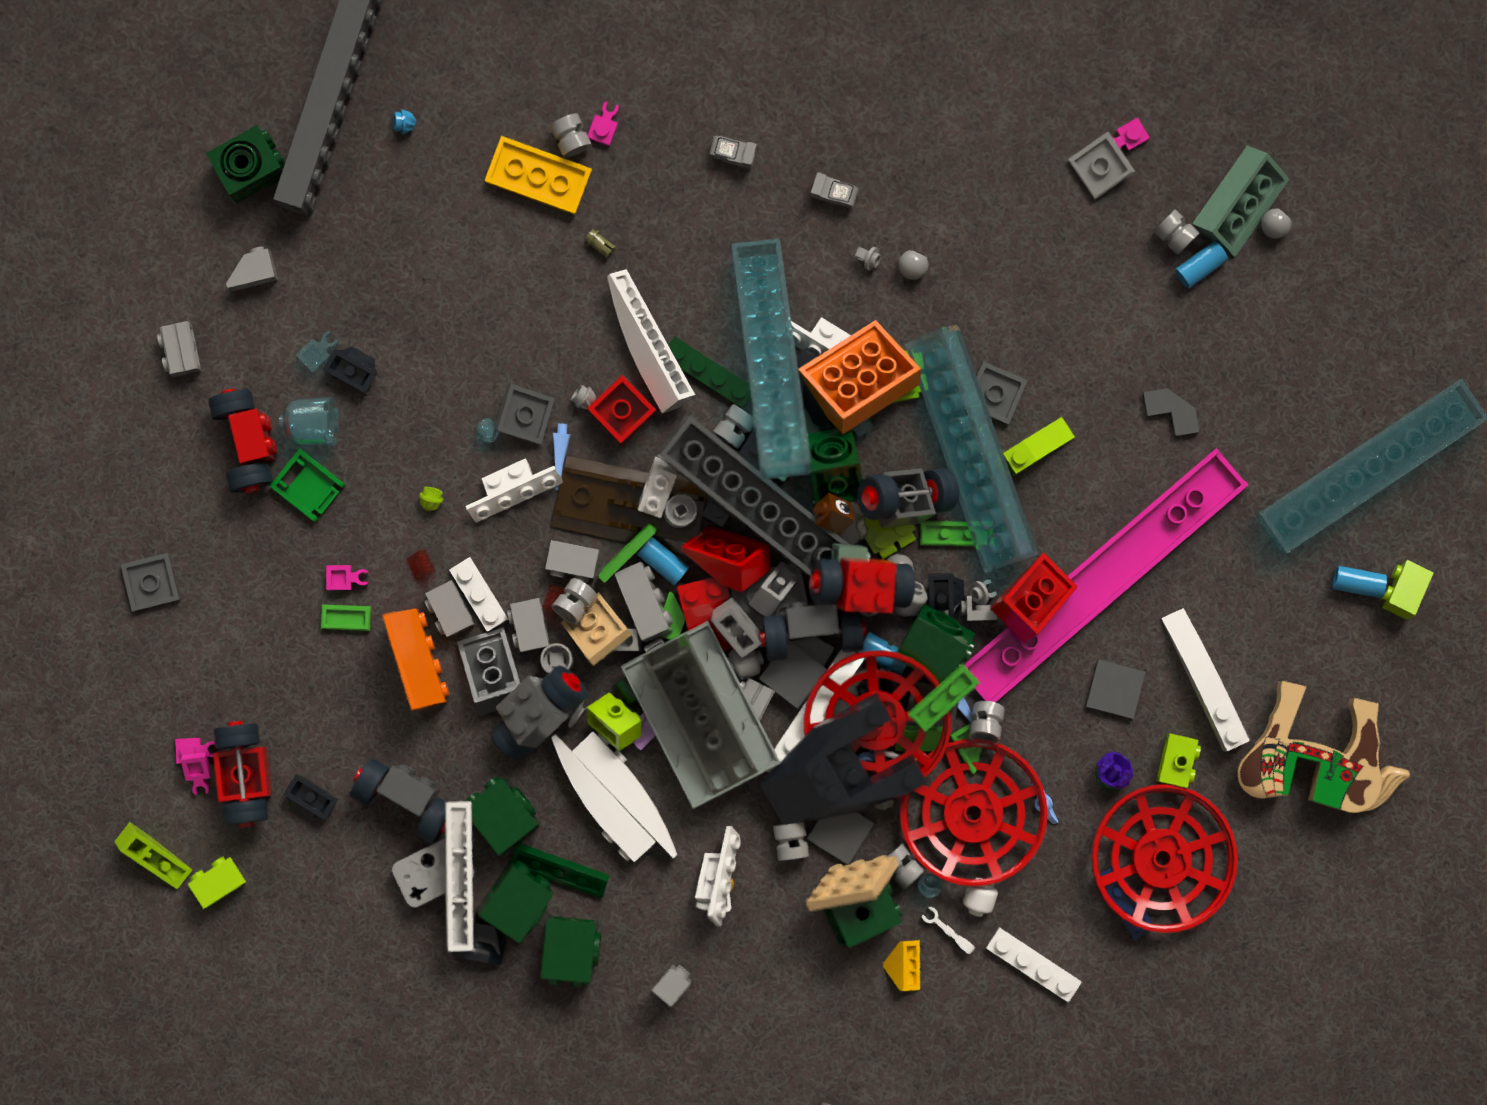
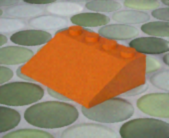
(860, 376)
(415, 658)

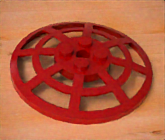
(892, 731)
(988, 823)
(1178, 861)

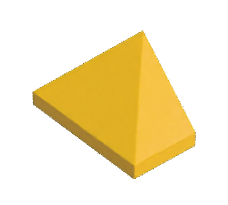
(904, 965)

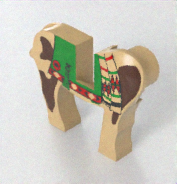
(1340, 780)

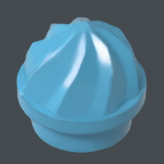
(403, 121)

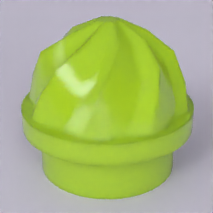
(431, 498)

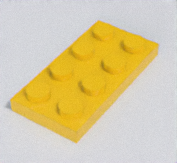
(538, 175)

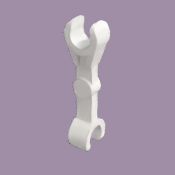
(962, 942)

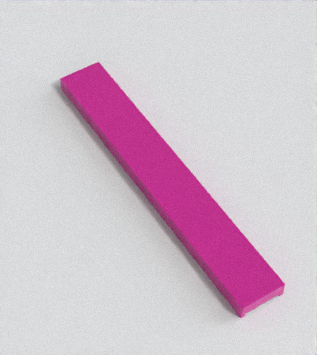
(1111, 572)

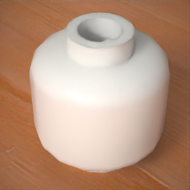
(980, 899)

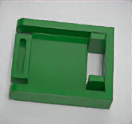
(311, 488)

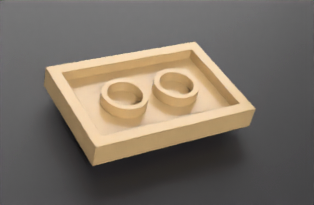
(598, 630)

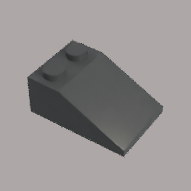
(489, 669)

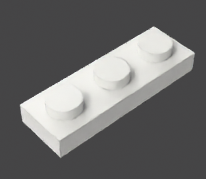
(478, 594)

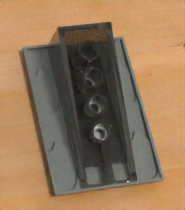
(700, 714)

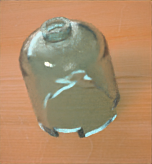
(311, 421)

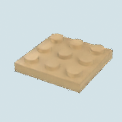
(852, 882)

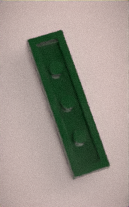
(710, 373)
(562, 870)

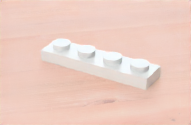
(1033, 964)

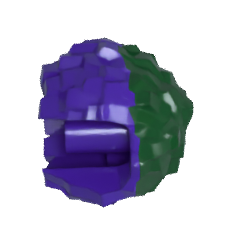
(1113, 771)

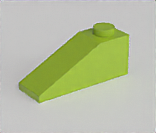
(1037, 446)
(152, 855)

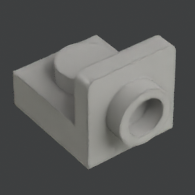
(982, 612)

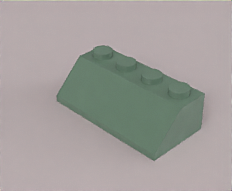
(1241, 200)

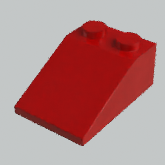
(729, 557)
(1034, 598)
(699, 601)

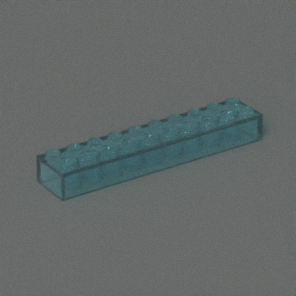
(770, 359)
(972, 449)
(1371, 466)

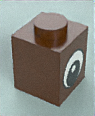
(834, 513)

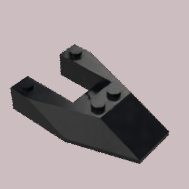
(826, 776)

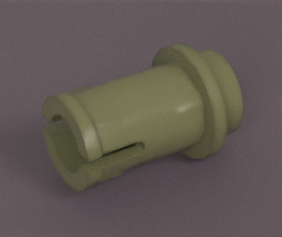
(599, 243)

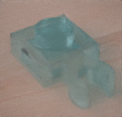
(315, 353)

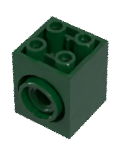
(252, 148)
(834, 465)
(937, 643)
(502, 814)
(516, 901)
(876, 918)
(570, 950)

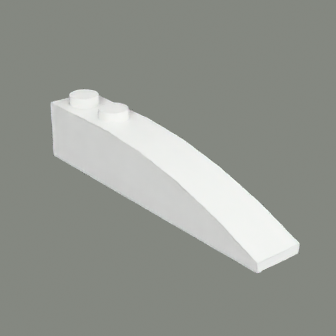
(648, 345)
(1205, 681)
(795, 731)
(614, 774)
(604, 807)
(459, 877)

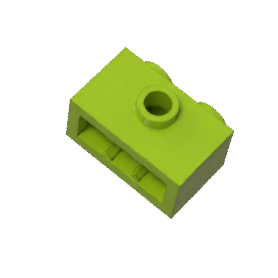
(1407, 589)
(614, 721)
(1178, 760)
(216, 882)

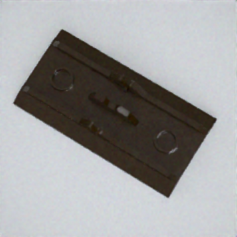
(605, 503)

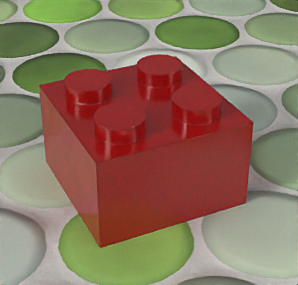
(622, 410)

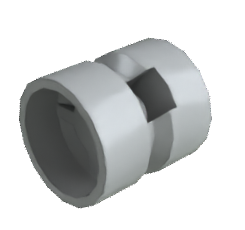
(570, 135)
(1176, 232)
(741, 420)
(680, 511)
(572, 603)
(556, 655)
(986, 723)
(789, 832)
(908, 868)

